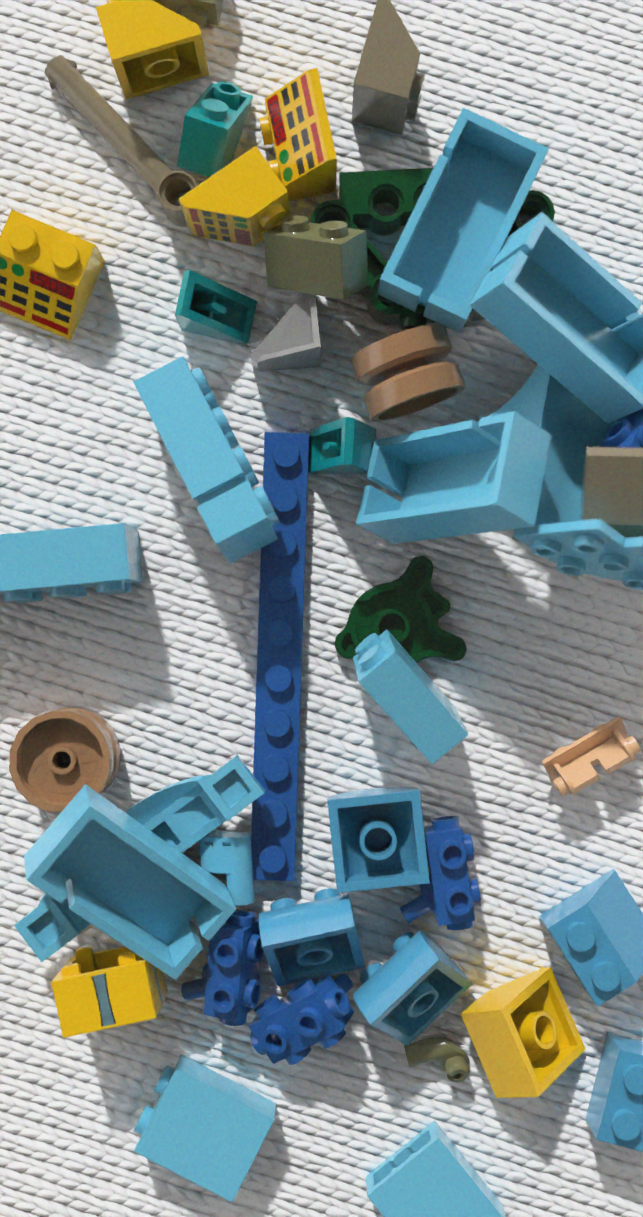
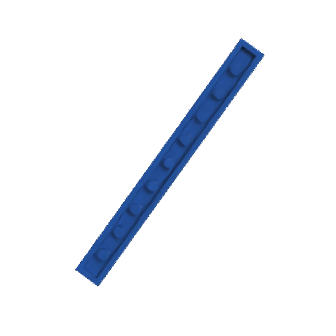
(280, 659)

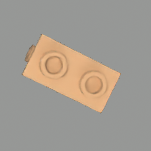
(572, 766)

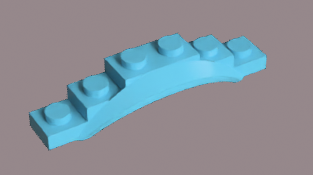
(176, 814)

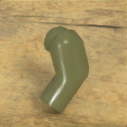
(443, 1054)

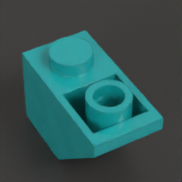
(213, 128)

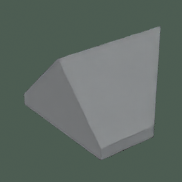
(293, 340)

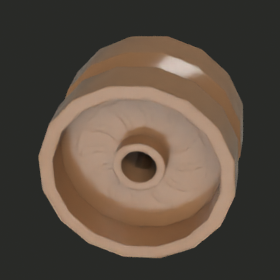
(407, 372)
(41, 743)

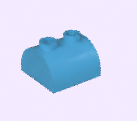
(378, 838)
(311, 937)
(410, 987)

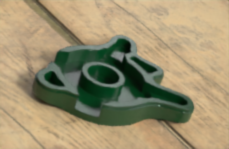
(408, 611)

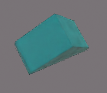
(214, 309)
(341, 447)

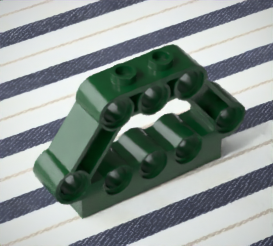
(401, 188)

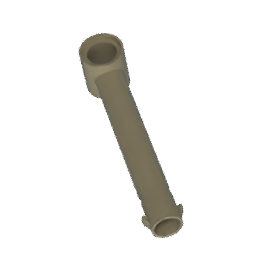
(141, 157)

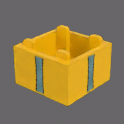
(106, 990)

